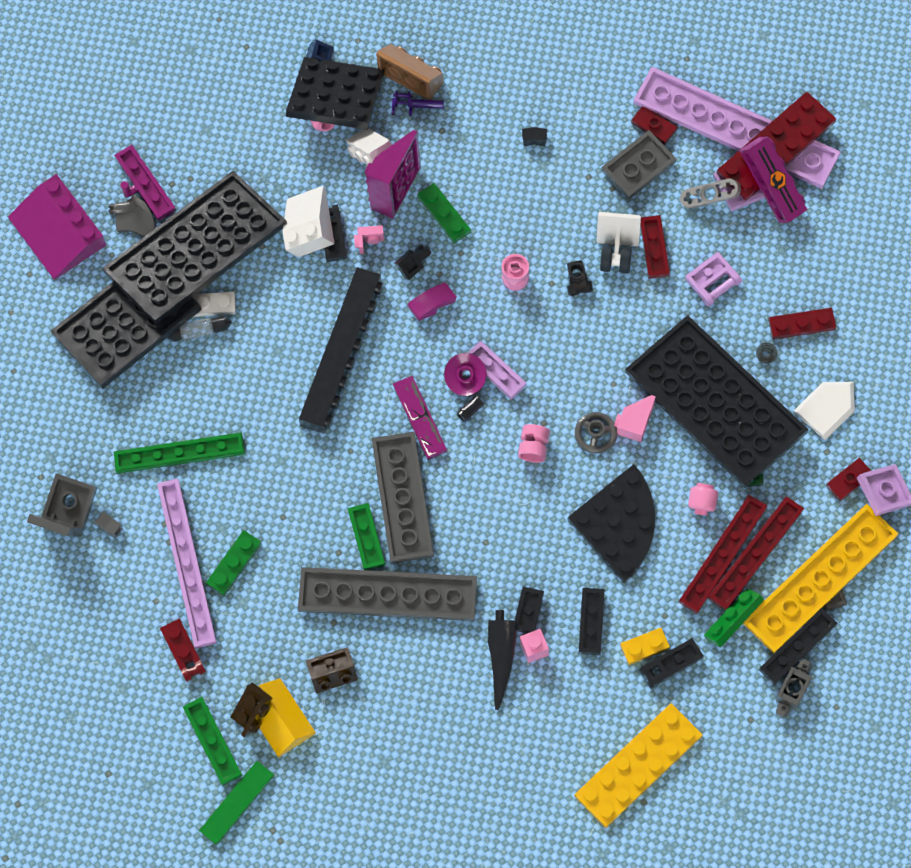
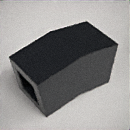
(534, 136)

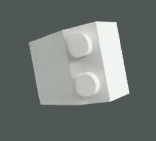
(307, 223)

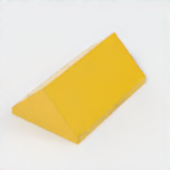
(285, 722)

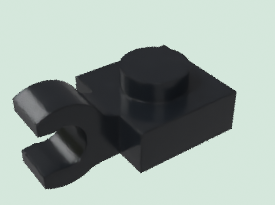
(410, 262)

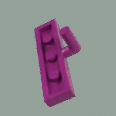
(144, 183)

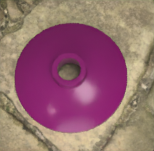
(454, 374)

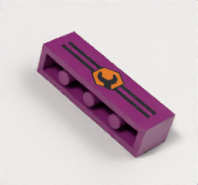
(773, 179)

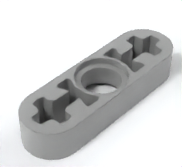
(724, 184)

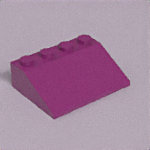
(393, 174)
(56, 227)

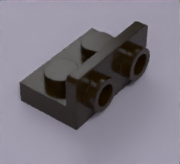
(331, 670)
(251, 709)

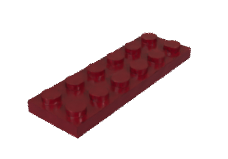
(790, 132)

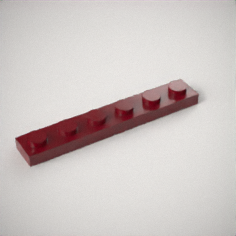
(756, 553)
(723, 554)

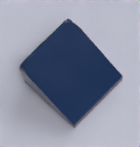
(320, 50)

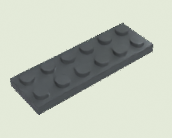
(402, 497)

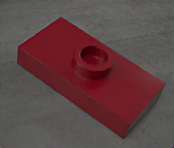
(649, 120)
(846, 481)

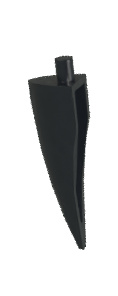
(501, 647)

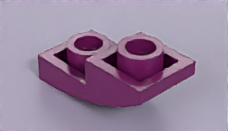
(430, 300)

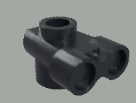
(580, 283)

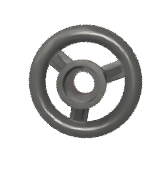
(596, 424)

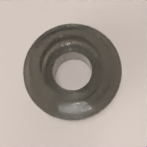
(769, 348)

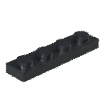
(798, 646)

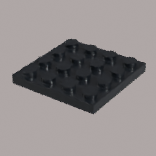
(335, 93)

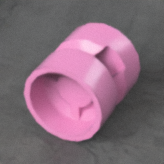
(515, 272)
(534, 442)

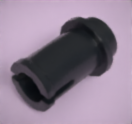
(466, 412)

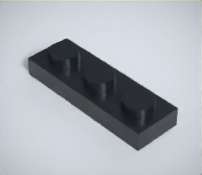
(591, 621)

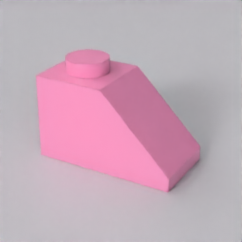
(635, 419)

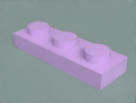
(499, 372)

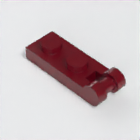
(182, 649)

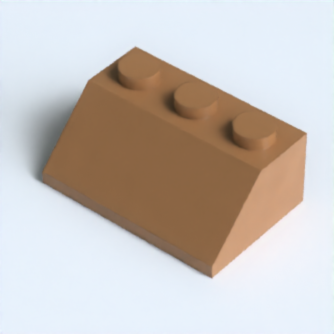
(409, 71)

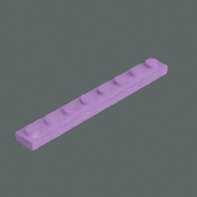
(186, 563)

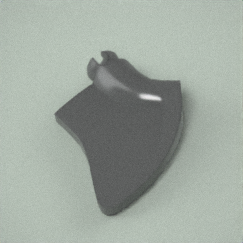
(133, 216)

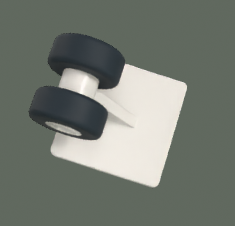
(617, 230)

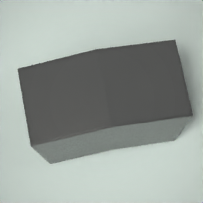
(108, 525)

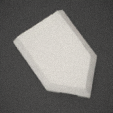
(827, 407)

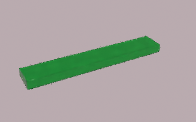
(179, 453)

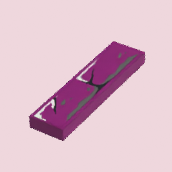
(419, 417)

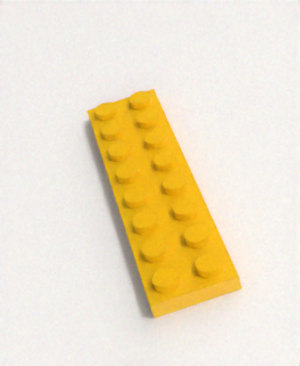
(820, 578)

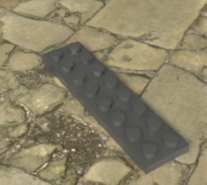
(387, 594)

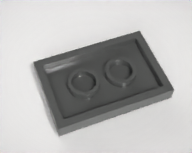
(638, 164)

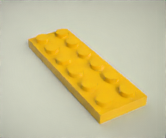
(638, 765)

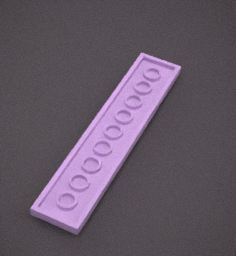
(725, 122)

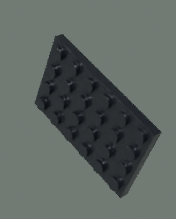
(114, 333)

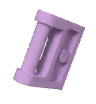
(709, 273)

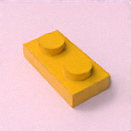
(644, 646)

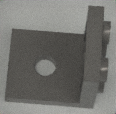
(60, 517)

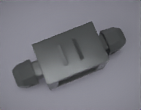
(800, 675)

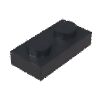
(528, 609)

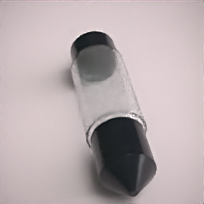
(200, 328)

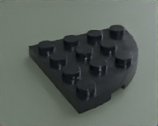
(619, 522)

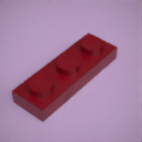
(654, 247)
(802, 323)

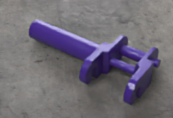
(414, 103)

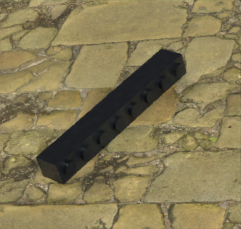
(340, 350)

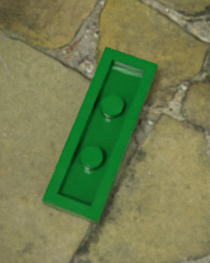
(444, 213)
(366, 537)
(233, 563)
(733, 617)

